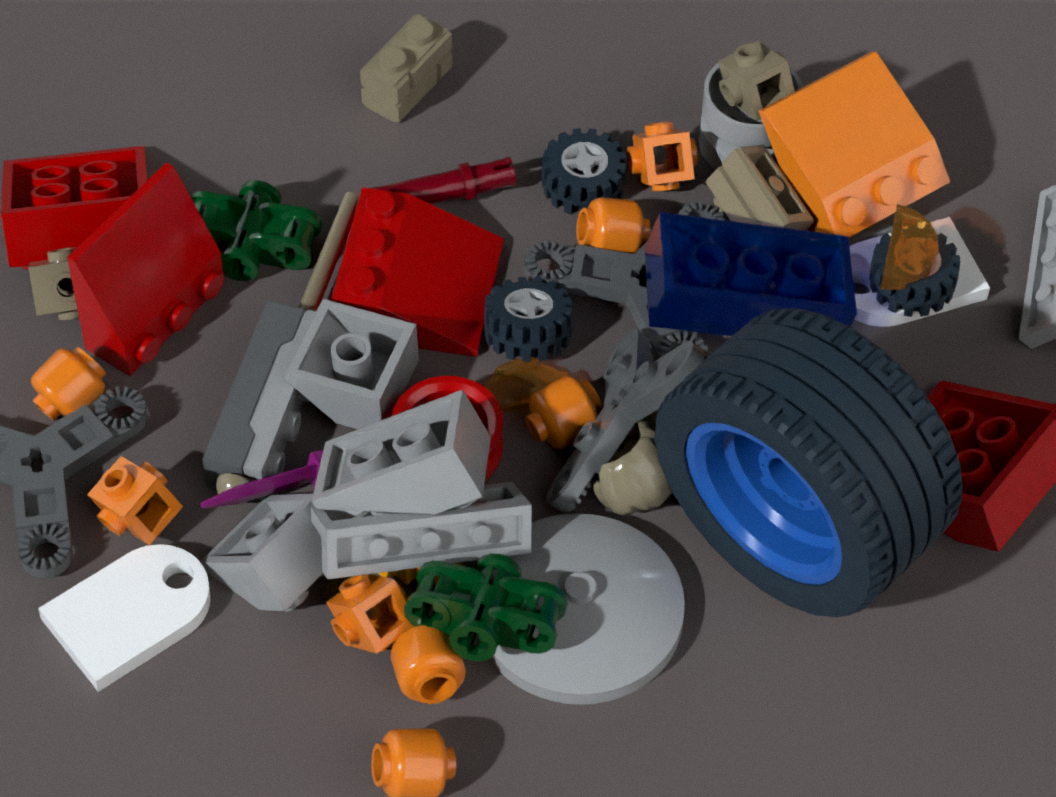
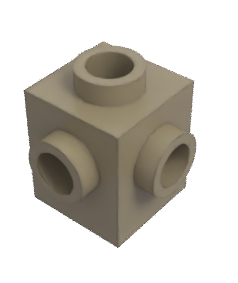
(754, 78)
(47, 293)

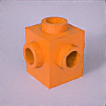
(678, 159)
(134, 500)
(369, 612)

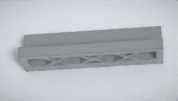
(1039, 306)
(385, 542)

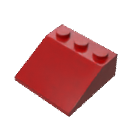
(64, 198)
(419, 269)
(144, 273)
(1004, 459)

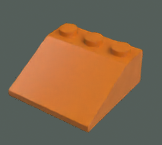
(853, 147)

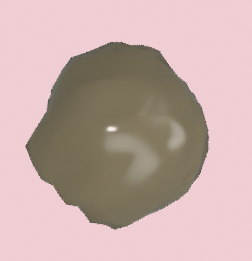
(633, 475)

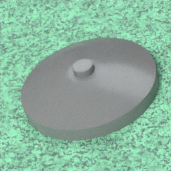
(618, 617)

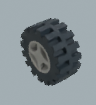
(585, 154)
(923, 293)
(528, 319)

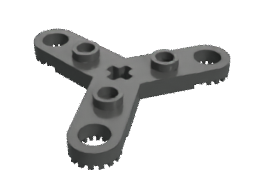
(613, 278)
(632, 392)
(65, 450)

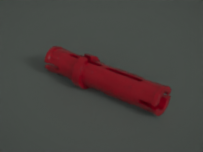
(458, 183)

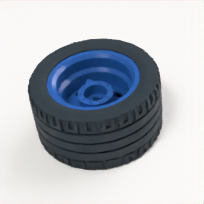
(809, 461)

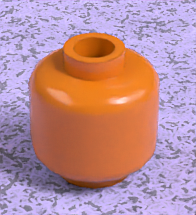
(613, 225)
(67, 382)
(561, 411)
(426, 665)
(413, 763)

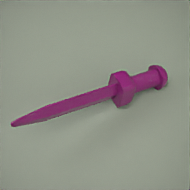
(268, 485)

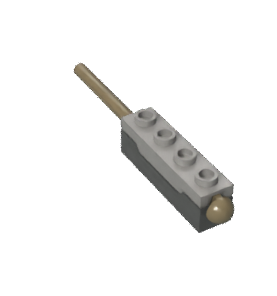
(261, 404)

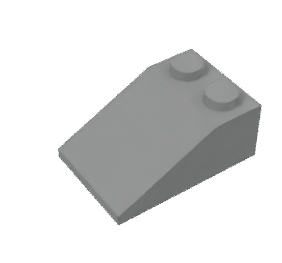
(408, 462)

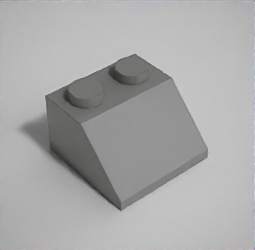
(354, 363)
(270, 554)

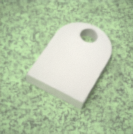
(969, 289)
(128, 612)

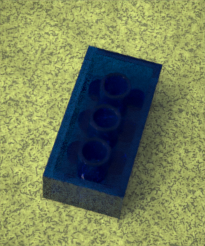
(725, 273)

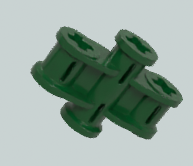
(258, 229)
(497, 610)

